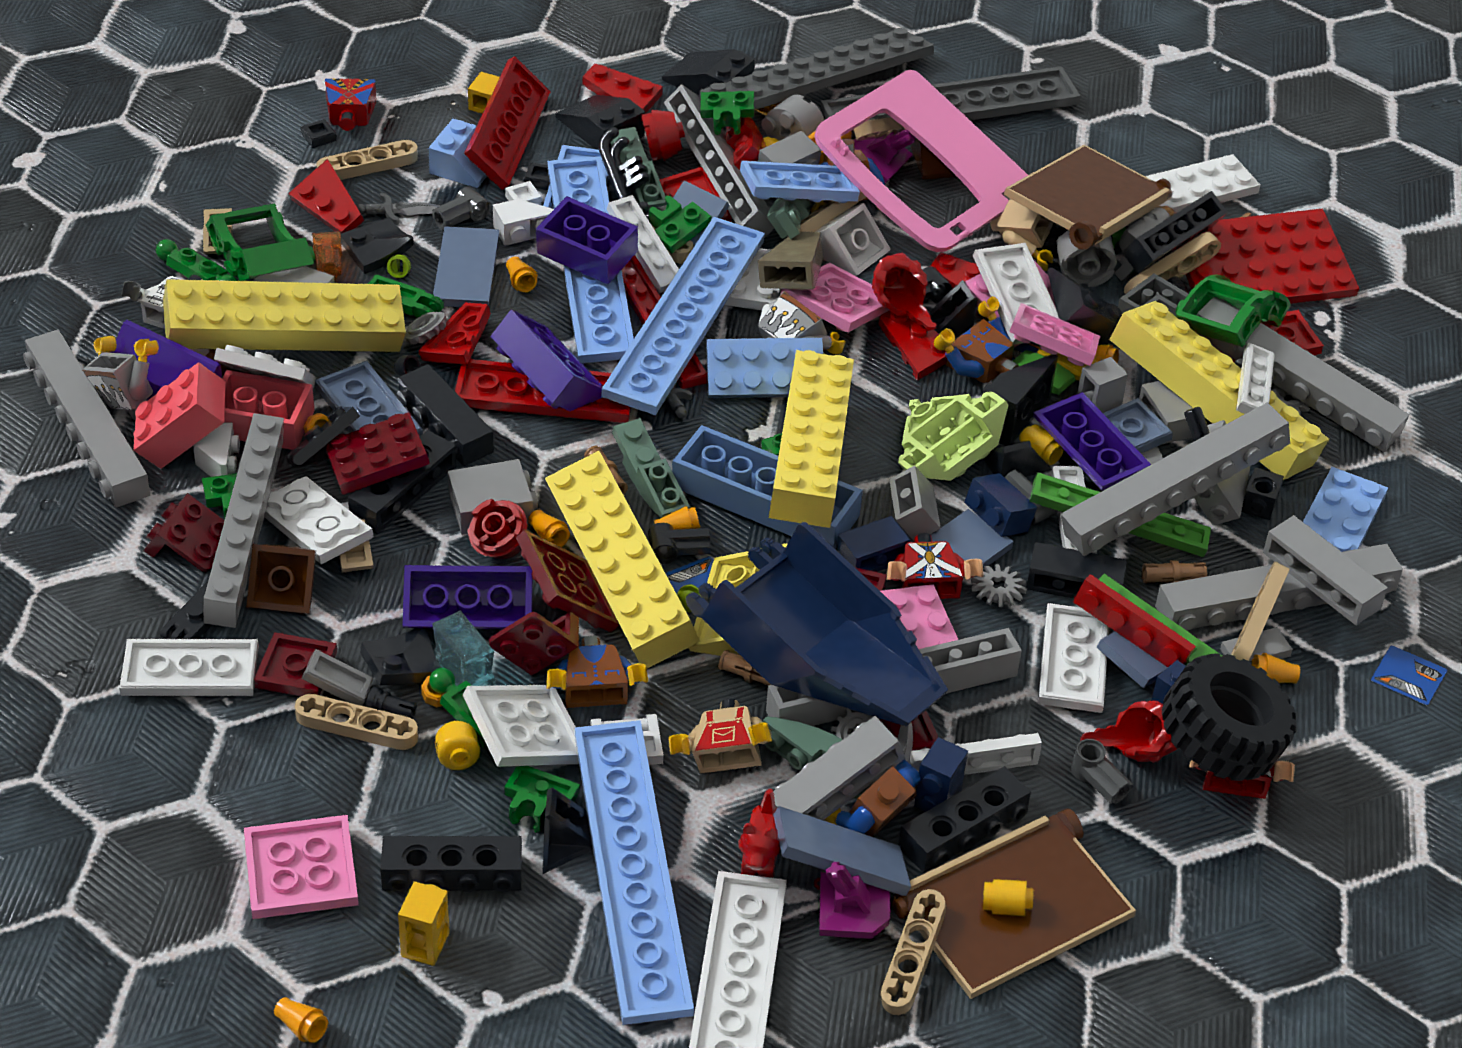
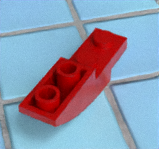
(747, 143)

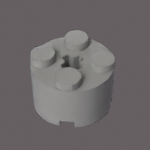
(792, 117)
(1088, 265)

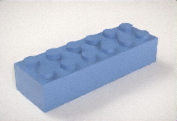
(743, 481)

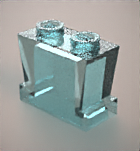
(463, 650)

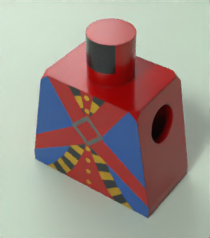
(350, 101)

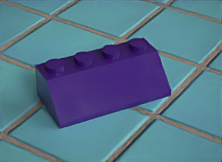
(169, 360)
(546, 362)
(1091, 440)
(485, 594)

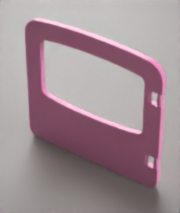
(946, 134)

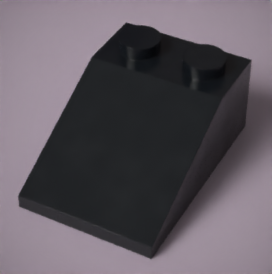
(704, 68)
(598, 114)
(1083, 307)
(1025, 391)

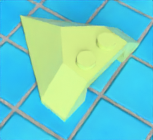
(951, 433)

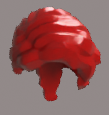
(902, 288)
(1137, 733)

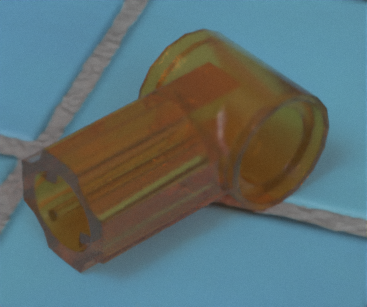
(328, 252)

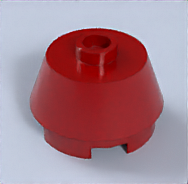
(663, 134)
(496, 528)

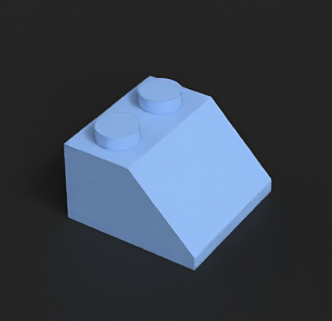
(448, 155)

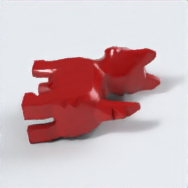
(760, 839)

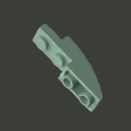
(652, 190)
(787, 216)
(647, 470)
(799, 742)

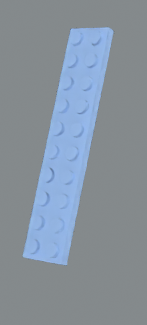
(597, 309)
(683, 316)
(633, 874)

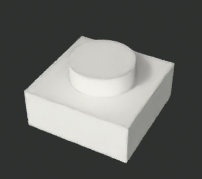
(523, 191)

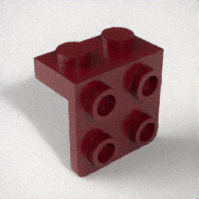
(189, 531)
(536, 642)

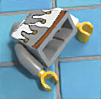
(793, 320)
(119, 376)

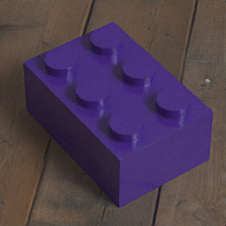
(587, 240)

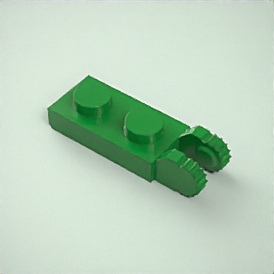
(414, 300)

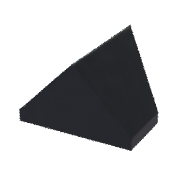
(955, 310)
(1017, 457)
(565, 831)

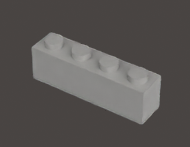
(1325, 570)
(841, 771)

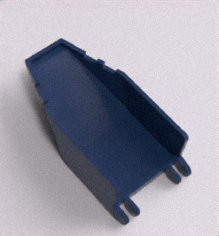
(821, 630)

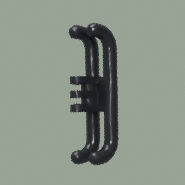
(626, 176)

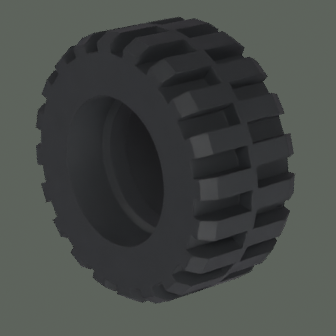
(1229, 717)

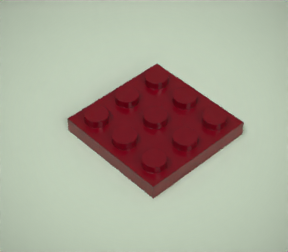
(376, 452)
(567, 581)

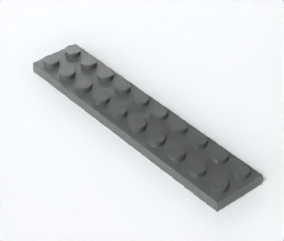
(829, 67)
(994, 94)

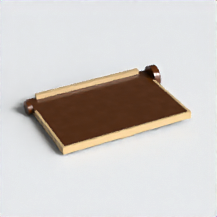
(1089, 195)
(1069, 903)

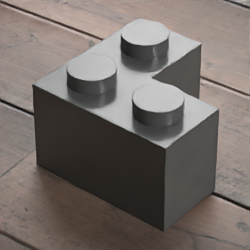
(1150, 290)

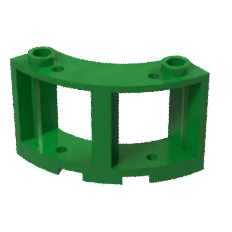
(261, 260)
(1253, 308)

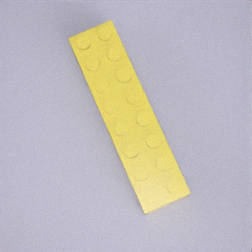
(284, 315)
(1207, 379)
(812, 439)
(622, 560)

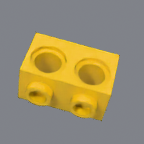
(423, 923)

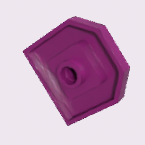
(887, 151)
(850, 905)

